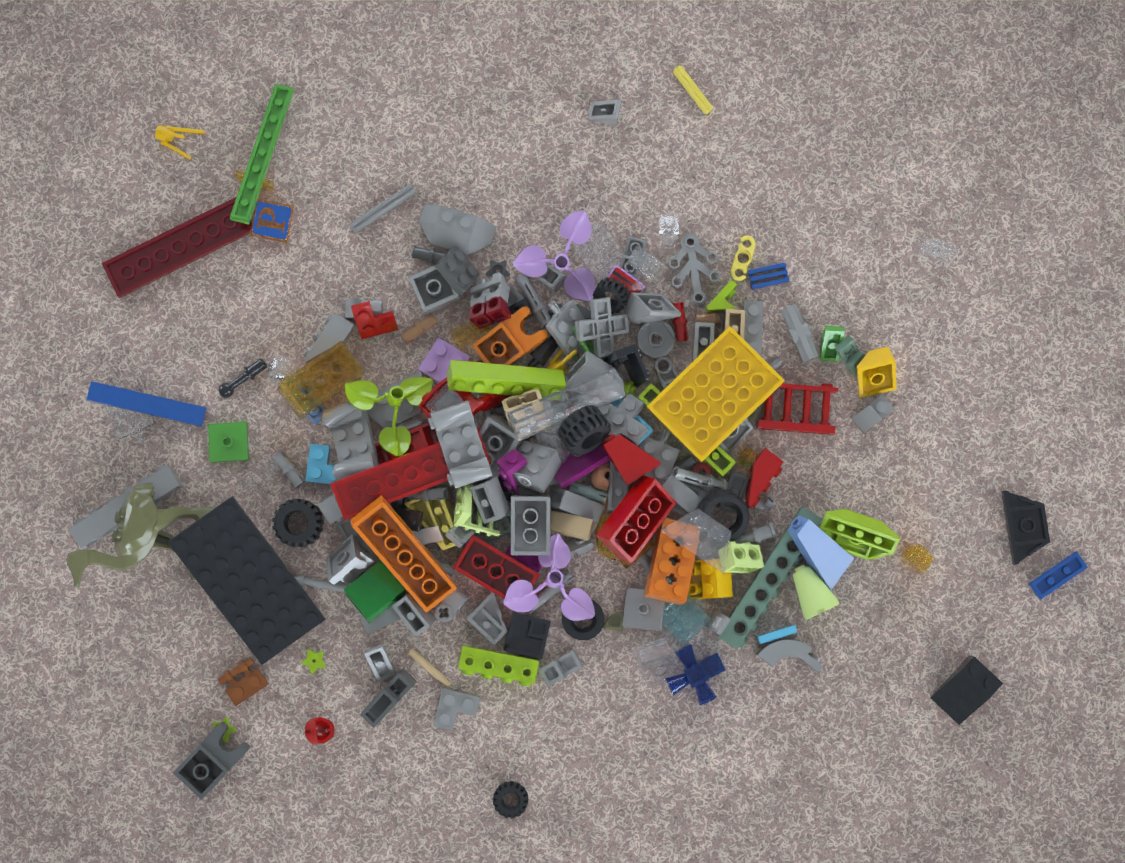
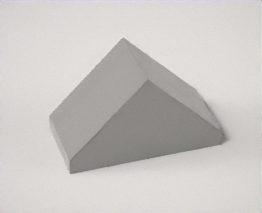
(605, 112)

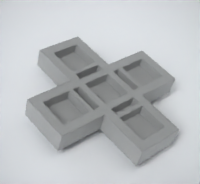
(601, 327)
(623, 418)

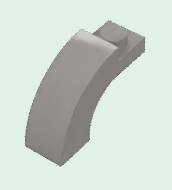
(784, 648)

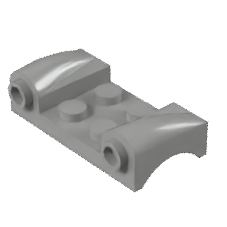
(352, 439)
(460, 444)

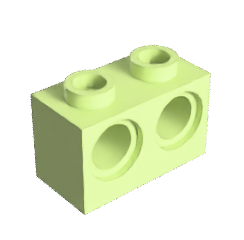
(743, 558)

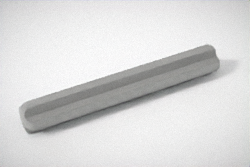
(382, 208)

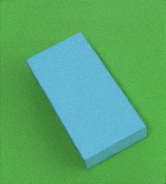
(772, 635)

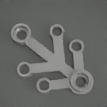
(693, 266)

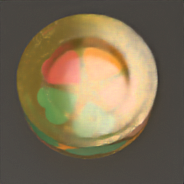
(747, 457)

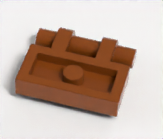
(245, 687)

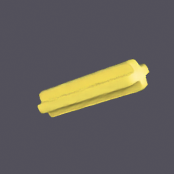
(692, 89)

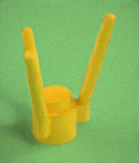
(166, 134)
(560, 364)

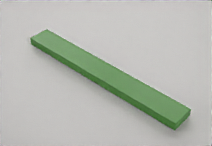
(261, 154)

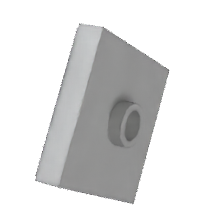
(642, 611)

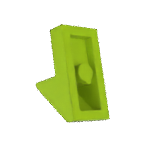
(720, 303)

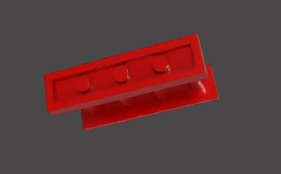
(805, 425)

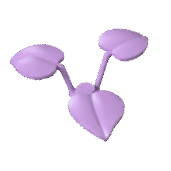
(533, 258)
(522, 597)

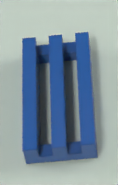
(784, 272)

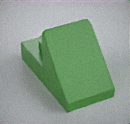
(829, 340)

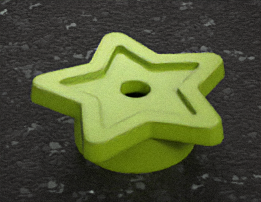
(309, 660)
(231, 729)

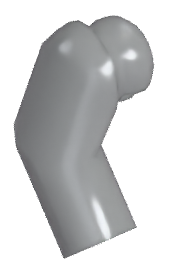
(765, 503)

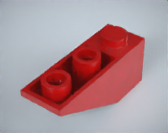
(760, 474)

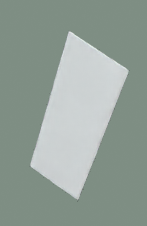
(429, 535)

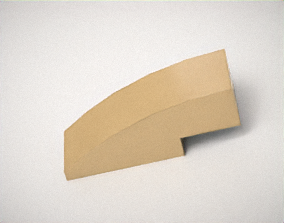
(571, 525)

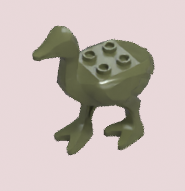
(136, 533)

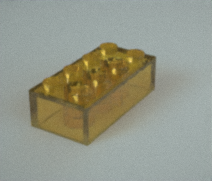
(320, 367)

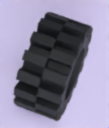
(616, 288)
(522, 799)

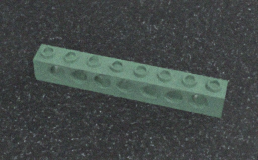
(759, 582)

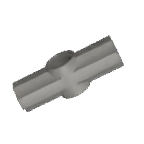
(800, 333)

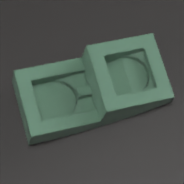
(849, 354)

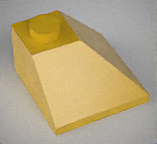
(876, 373)

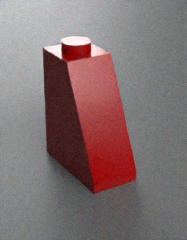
(628, 458)

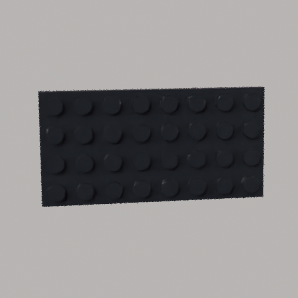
(246, 580)

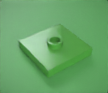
(228, 442)

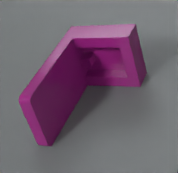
(509, 465)

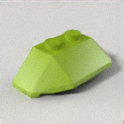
(859, 534)

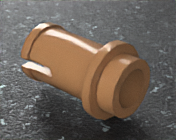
(708, 318)

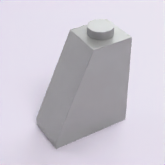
(586, 368)
(575, 504)

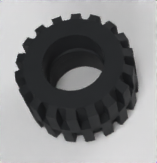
(584, 430)
(281, 522)

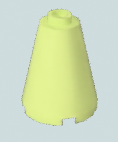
(812, 592)

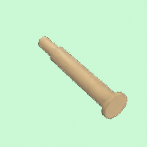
(429, 667)

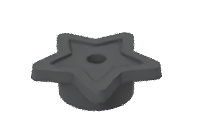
(496, 265)

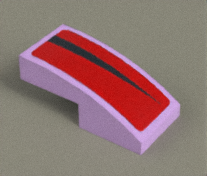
(632, 283)

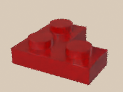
(372, 325)

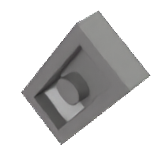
(872, 413)
(380, 662)

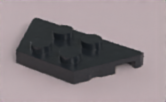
(1025, 525)

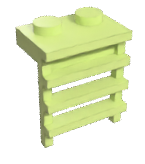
(463, 512)

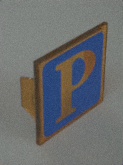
(271, 220)

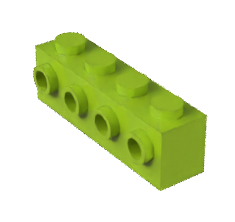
(498, 664)

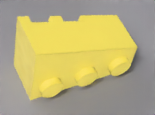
(438, 514)

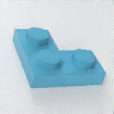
(318, 469)

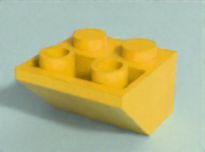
(709, 582)

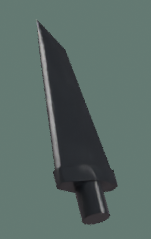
(543, 352)

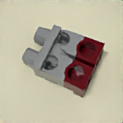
(489, 301)

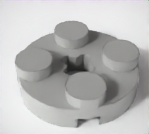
(658, 329)

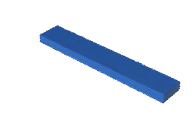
(146, 404)

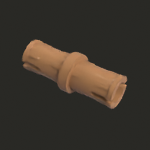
(419, 329)

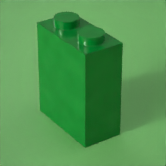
(374, 591)

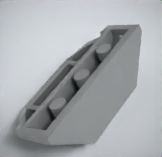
(451, 227)

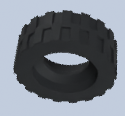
(587, 633)

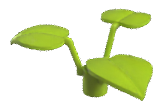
(364, 393)

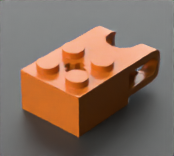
(512, 337)

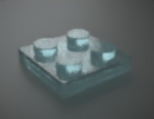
(684, 620)

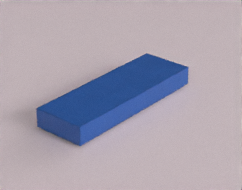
(1058, 575)

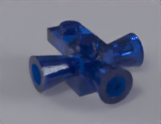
(696, 674)

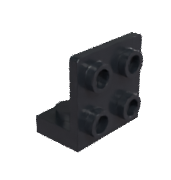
(631, 358)

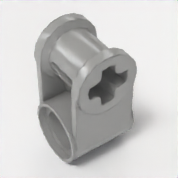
(667, 376)
(453, 603)

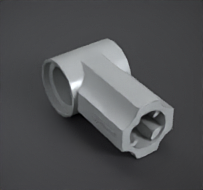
(377, 307)

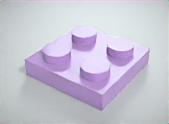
(438, 359)

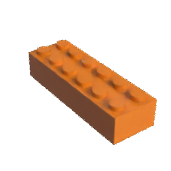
(403, 553)

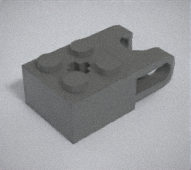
(214, 757)

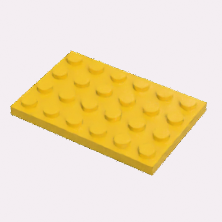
(715, 394)

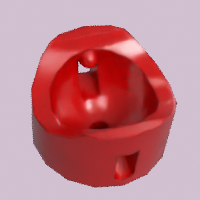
(316, 730)

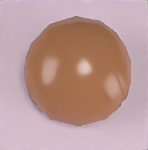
(598, 477)

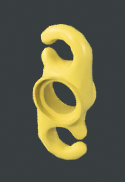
(743, 266)

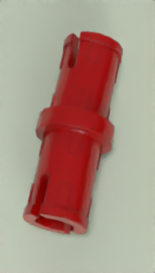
(680, 323)

